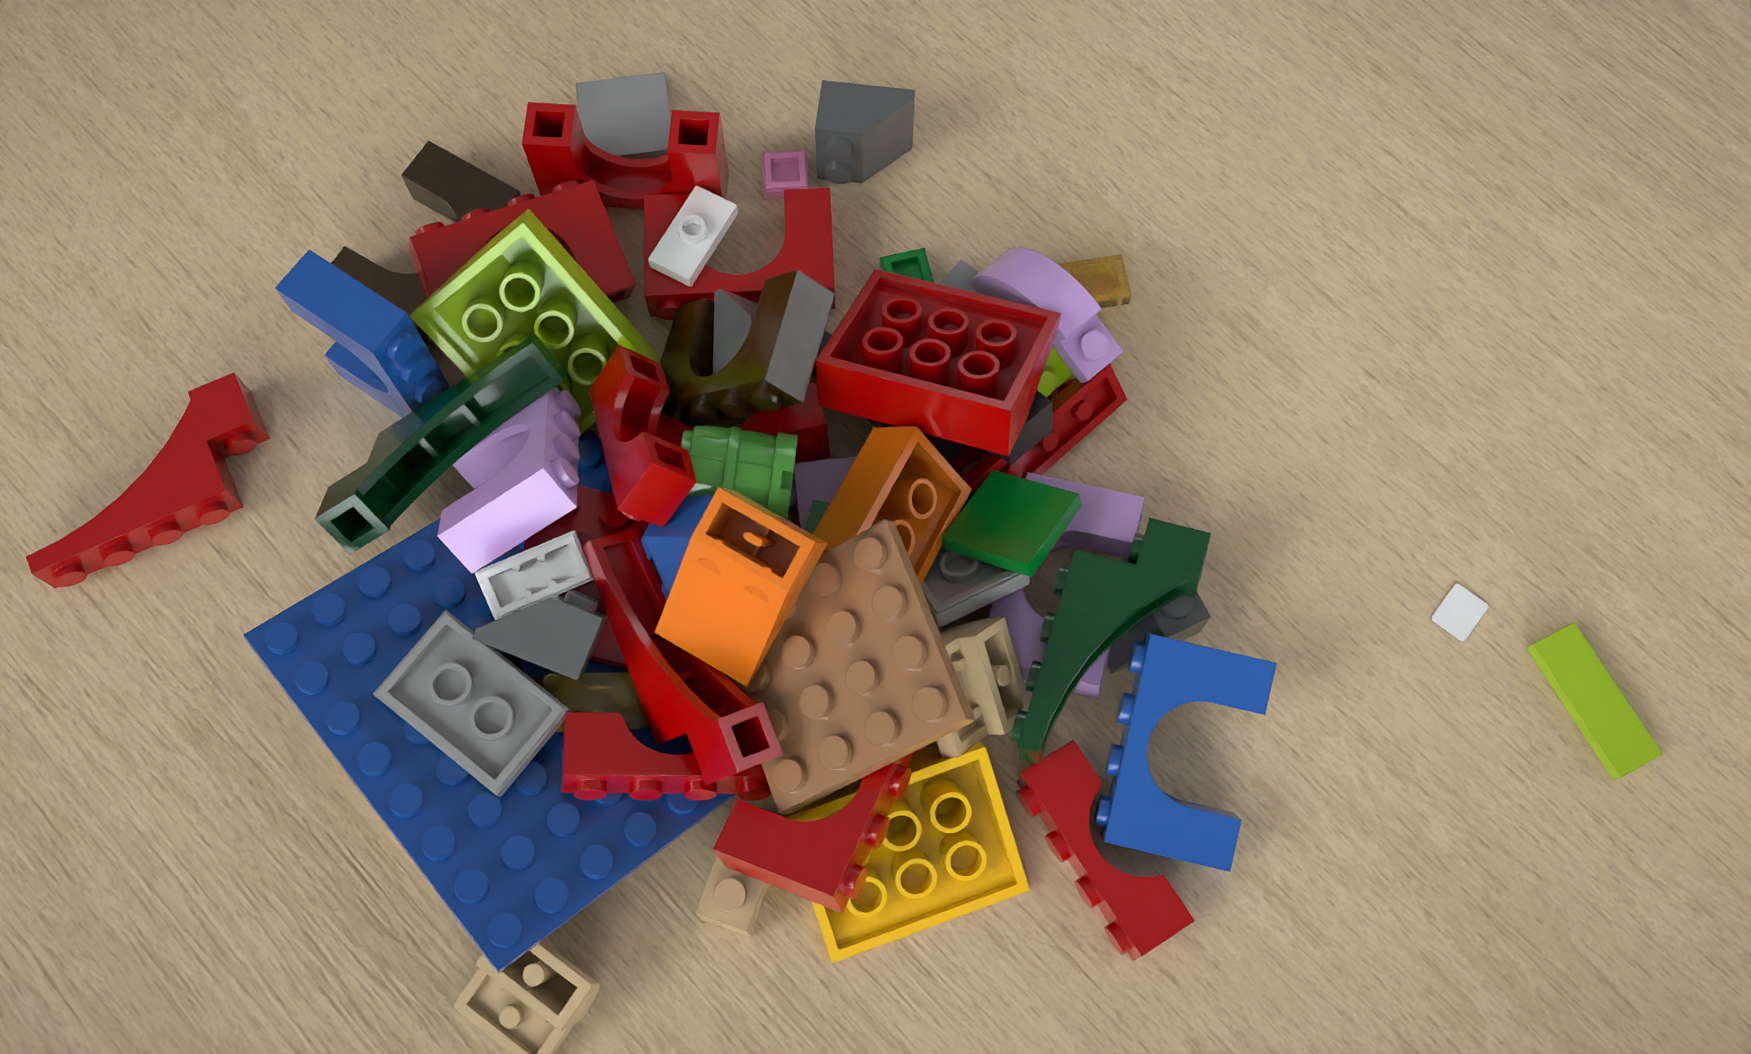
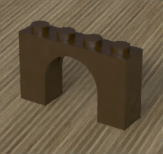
(450, 189)
(769, 367)

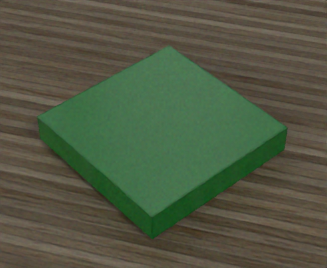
(1012, 522)

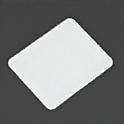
(1459, 612)

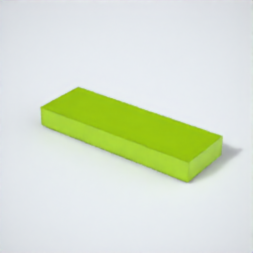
(1594, 701)

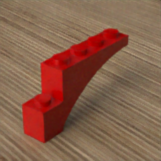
(176, 492)
(674, 686)

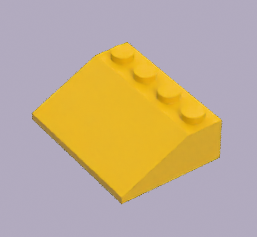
(940, 858)

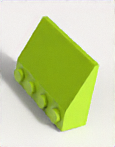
(524, 288)

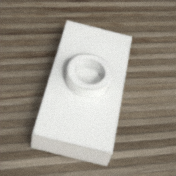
(693, 236)
(534, 575)

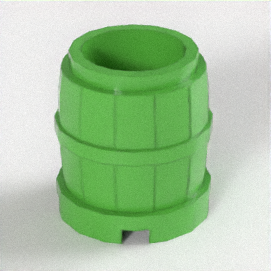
(744, 462)

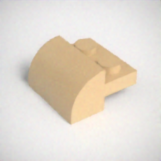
(989, 678)
(530, 1001)

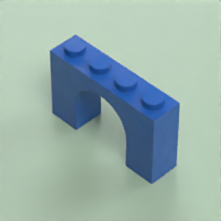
(374, 338)
(1137, 810)

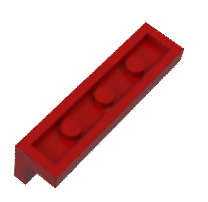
(1075, 411)

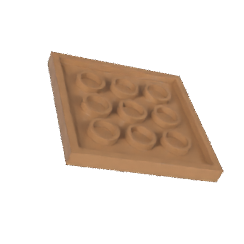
(855, 672)

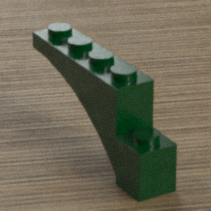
(431, 440)
(1095, 609)

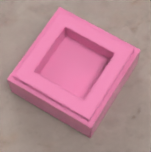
(784, 171)

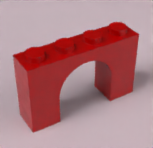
(562, 153)
(569, 213)
(805, 248)
(817, 857)

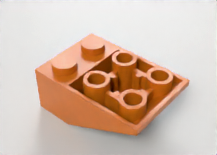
(737, 584)

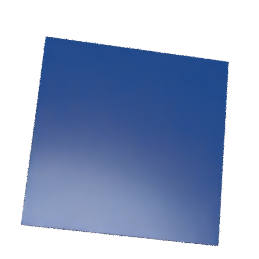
(501, 863)

